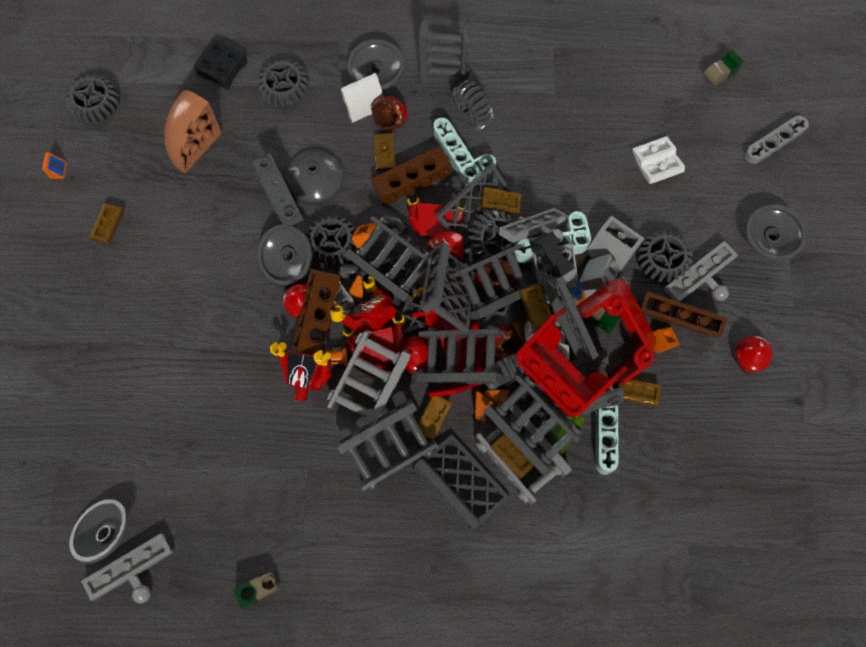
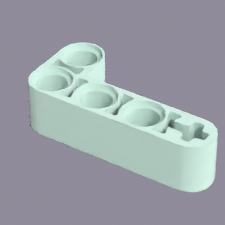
(459, 151)
(573, 233)
(609, 432)

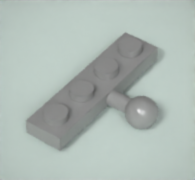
(534, 225)
(702, 273)
(127, 569)

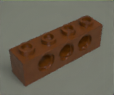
(416, 167)
(311, 302)
(683, 315)

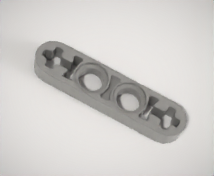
(776, 139)

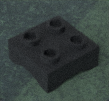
(220, 63)
(548, 250)

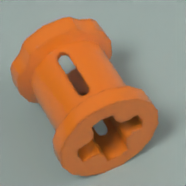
(338, 356)

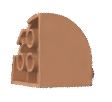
(189, 129)

